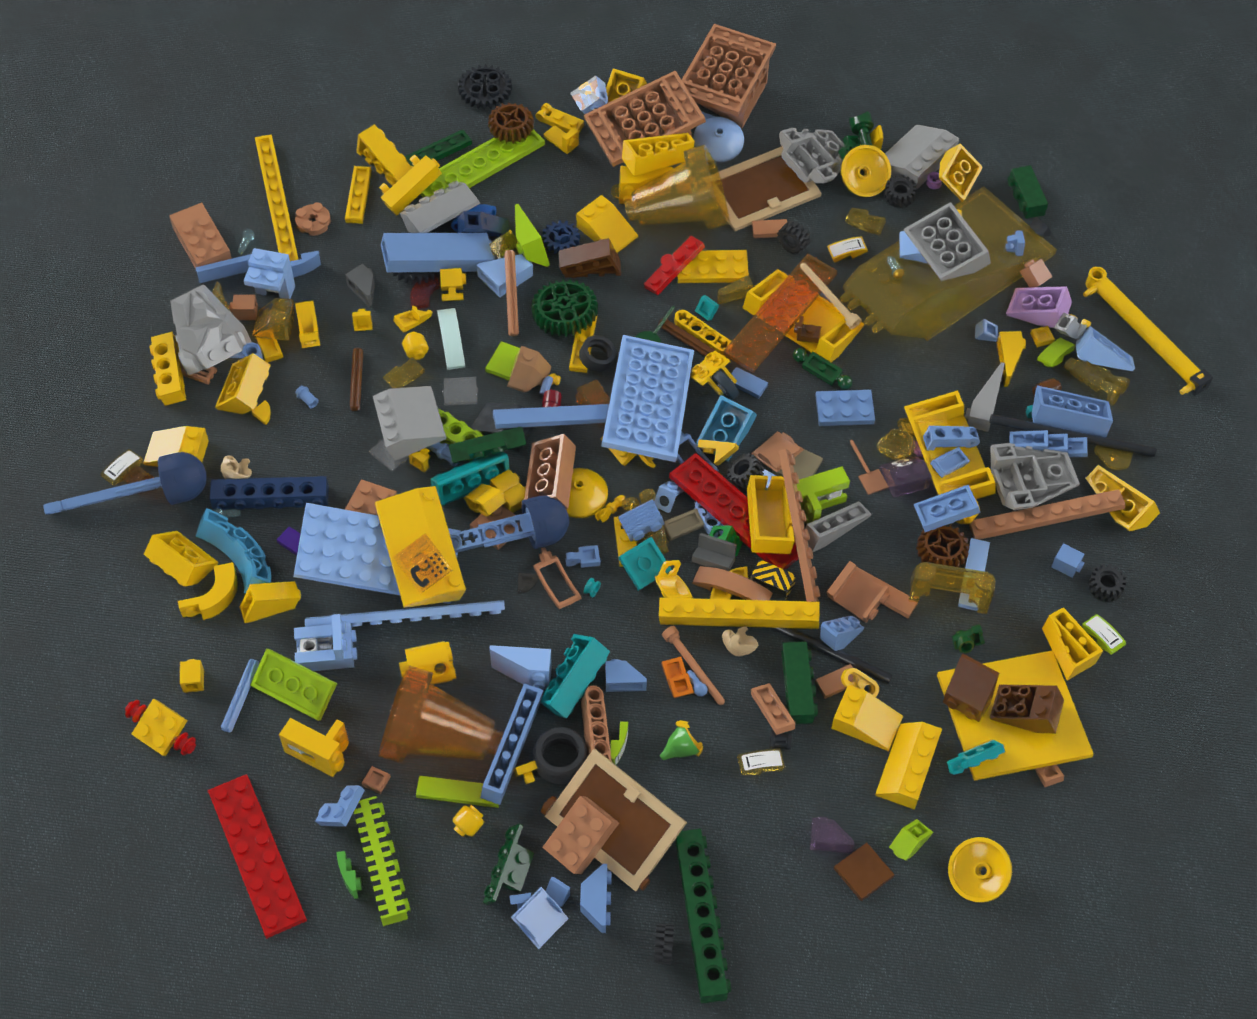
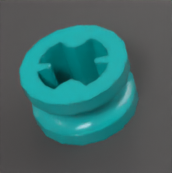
(592, 587)

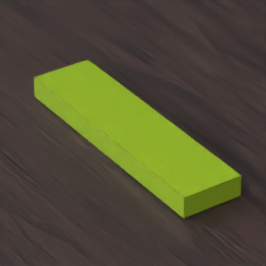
(451, 791)

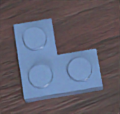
(340, 813)

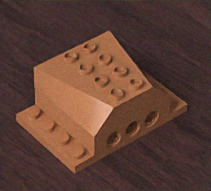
(729, 73)
(649, 111)

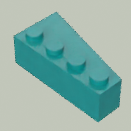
(574, 674)

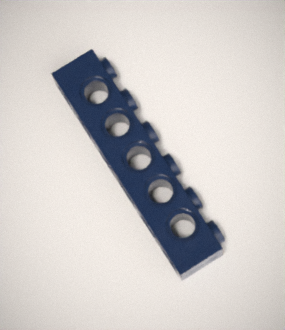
(261, 487)

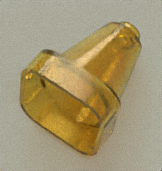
(683, 194)

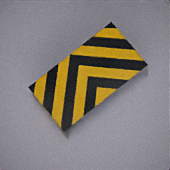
(774, 575)

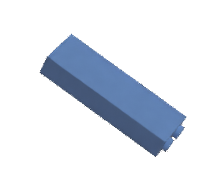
(435, 251)

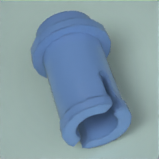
(304, 394)

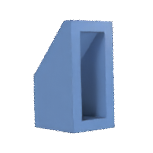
(623, 677)

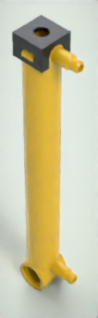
(1196, 379)

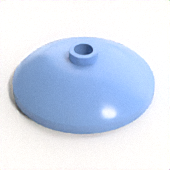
(721, 146)

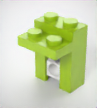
(822, 492)

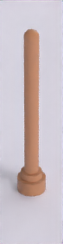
(671, 635)

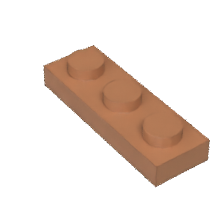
(773, 708)

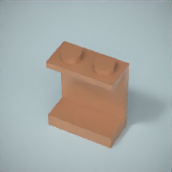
(858, 593)

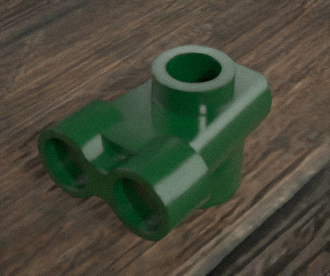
(967, 639)

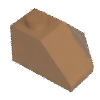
(528, 370)

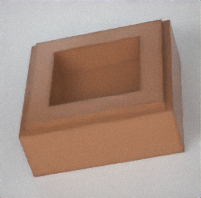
(376, 780)

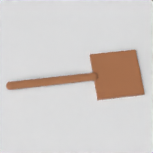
(873, 480)

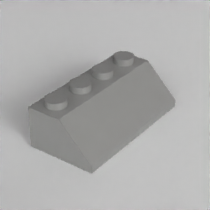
(439, 208)

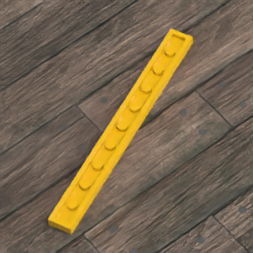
(276, 196)

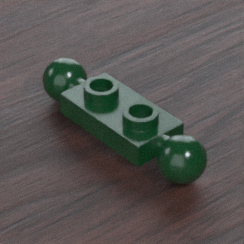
(822, 368)

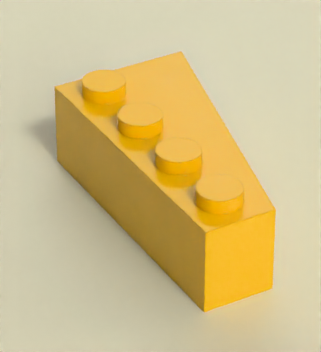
(656, 152)
(382, 154)

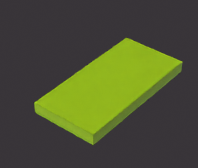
(293, 684)

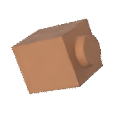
(1035, 273)
(244, 307)

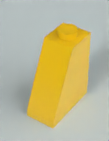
(269, 599)

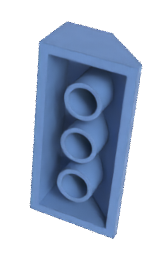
(1071, 411)

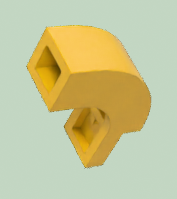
(307, 324)
(217, 598)

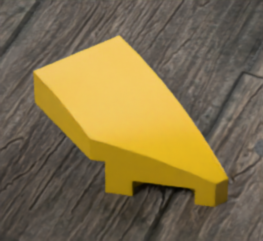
(411, 319)

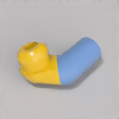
(548, 381)

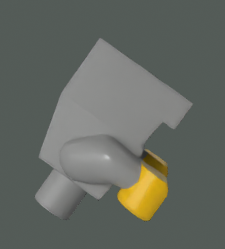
(1070, 327)

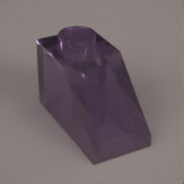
(829, 836)

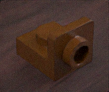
(807, 333)

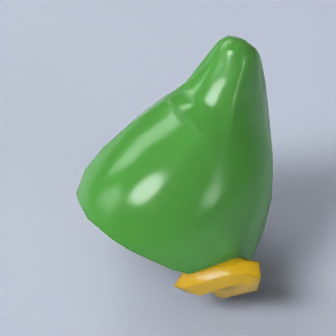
(681, 743)

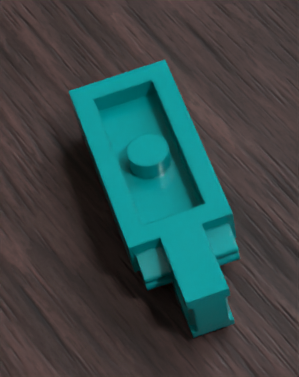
(973, 757)

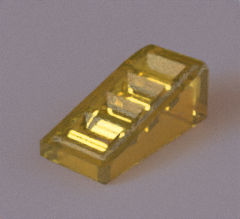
(735, 290)

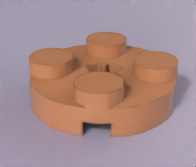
(311, 211)

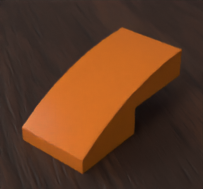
(677, 677)

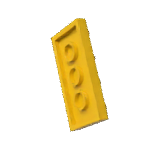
(715, 267)

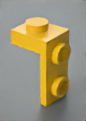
(564, 141)

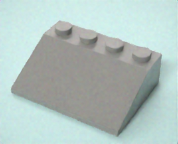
(920, 152)
(948, 243)
(408, 419)

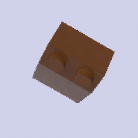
(971, 688)

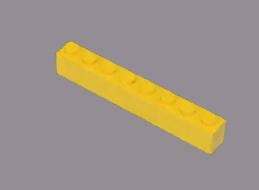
(739, 613)

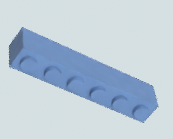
(511, 744)

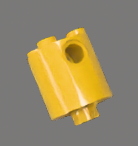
(433, 658)

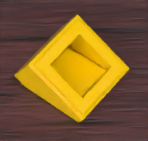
(877, 137)

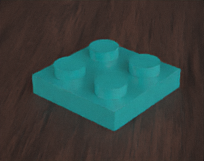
(643, 563)

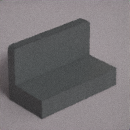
(714, 552)

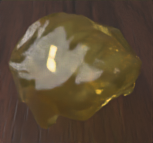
(897, 444)

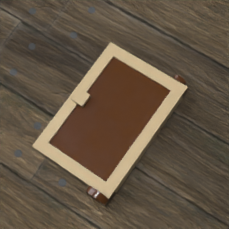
(763, 189)
(644, 824)

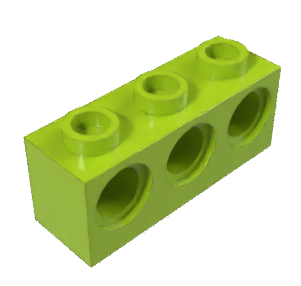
(454, 426)

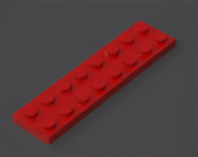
(723, 503)
(257, 856)

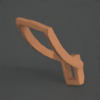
(546, 559)

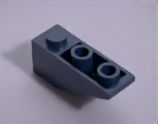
(482, 223)

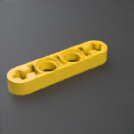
(701, 334)

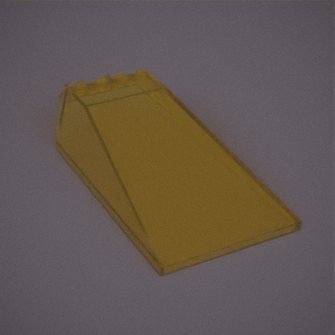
(924, 304)

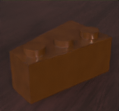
(590, 258)

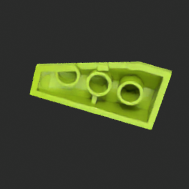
(529, 240)

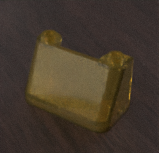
(976, 583)

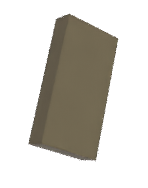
(683, 524)

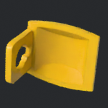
(671, 584)

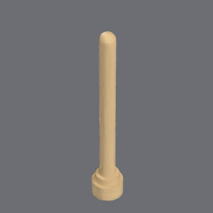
(852, 320)

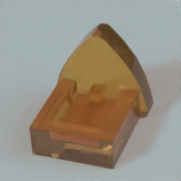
(137, 474)

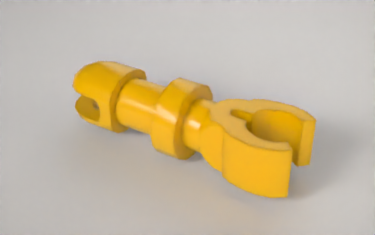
(611, 508)

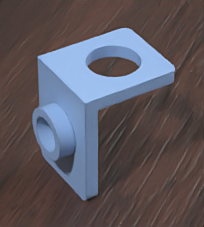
(669, 490)

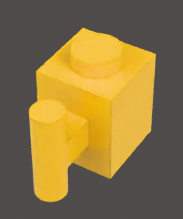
(451, 281)

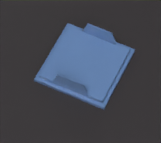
(539, 917)

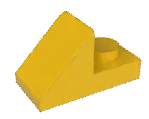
(723, 449)

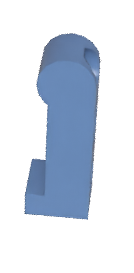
(950, 437)

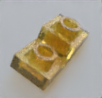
(503, 243)

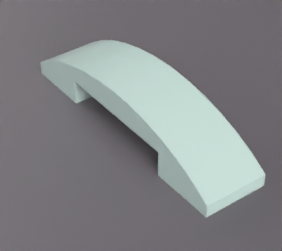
(451, 338)

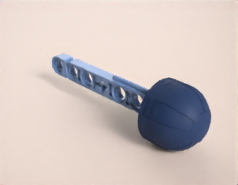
(179, 475)
(542, 521)

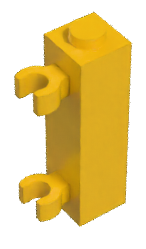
(411, 184)

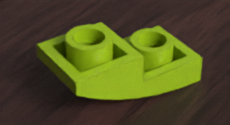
(1055, 352)

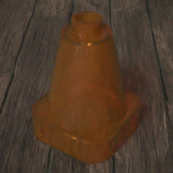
(435, 723)

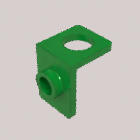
(729, 535)

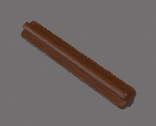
(686, 338)
(356, 379)

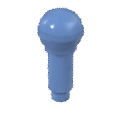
(700, 688)

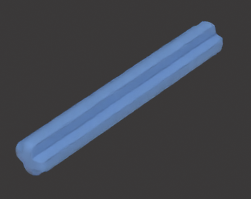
(239, 696)

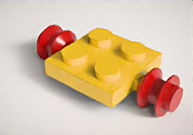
(159, 727)

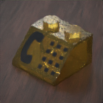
(275, 320)
(422, 563)

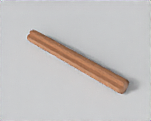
(511, 292)

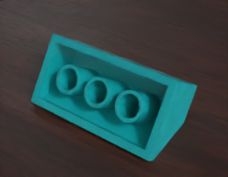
(464, 479)

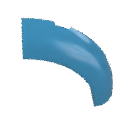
(237, 546)

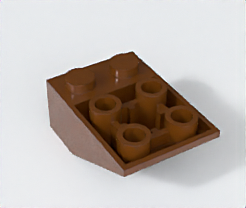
(1028, 707)

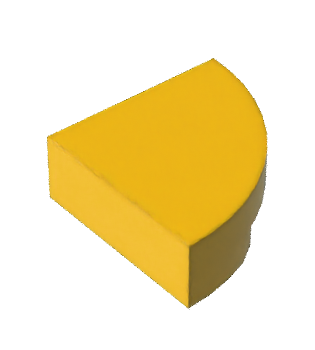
(262, 412)

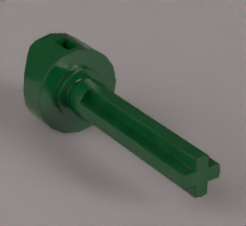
(861, 126)

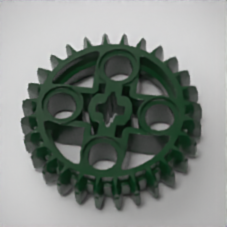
(559, 307)

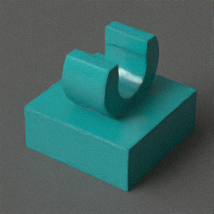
(707, 307)

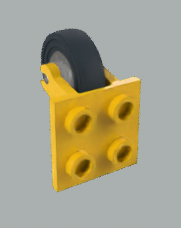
(721, 381)

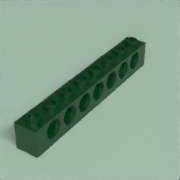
(708, 989)

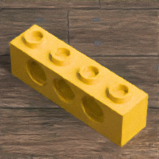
(167, 368)

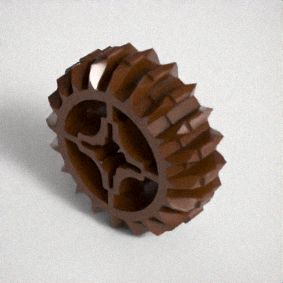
(511, 122)
(946, 542)

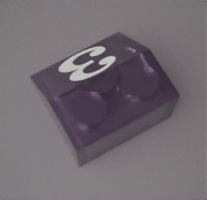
(906, 475)

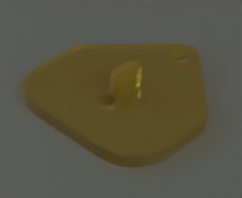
(1114, 458)

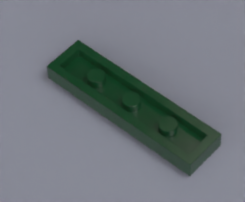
(443, 147)

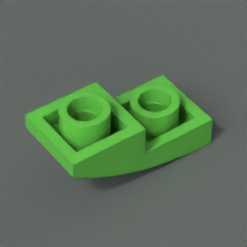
(349, 876)

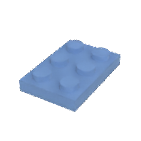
(845, 407)
(947, 508)

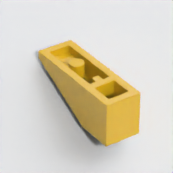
(1010, 349)

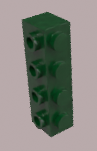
(798, 682)

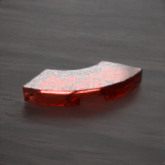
(421, 293)

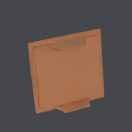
(769, 451)

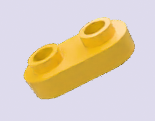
(859, 681)

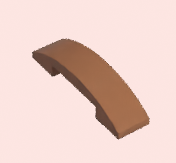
(731, 583)

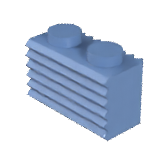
(641, 520)

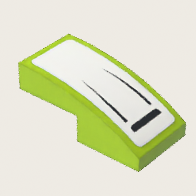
(1105, 634)
(618, 746)

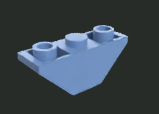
(840, 632)
(595, 898)

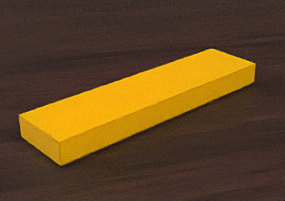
(358, 194)
(575, 362)

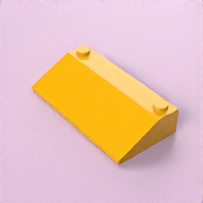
(834, 332)
(949, 411)
(404, 521)

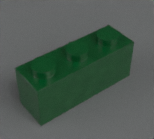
(1027, 192)

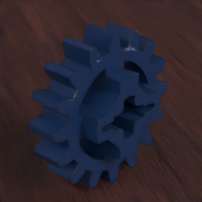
(560, 236)

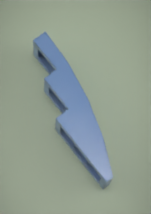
(1059, 442)

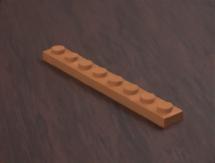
(1047, 514)
(801, 534)

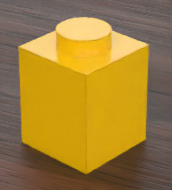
(191, 676)

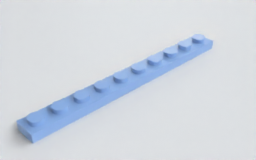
(414, 614)

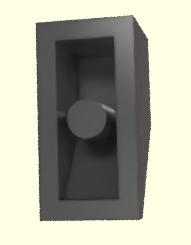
(362, 283)

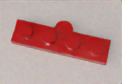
(673, 265)

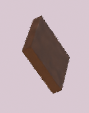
(864, 871)

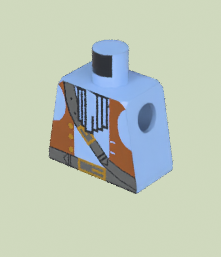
(590, 95)

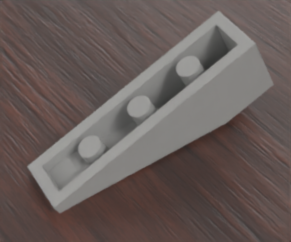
(985, 401)
(835, 525)

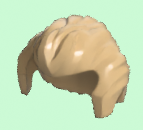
(233, 470)
(739, 643)

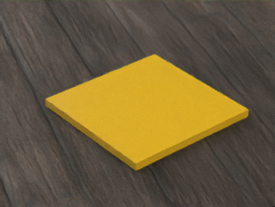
(1022, 747)

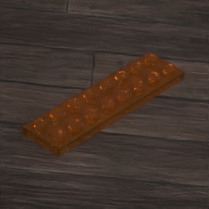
(778, 315)

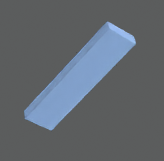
(976, 561)

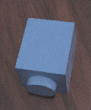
(1068, 560)

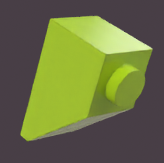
(910, 839)

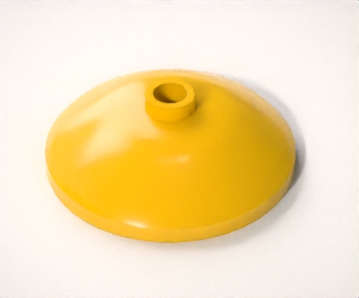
(873, 163)
(588, 498)
(966, 867)

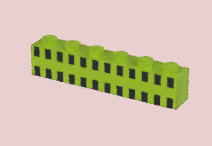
(379, 860)

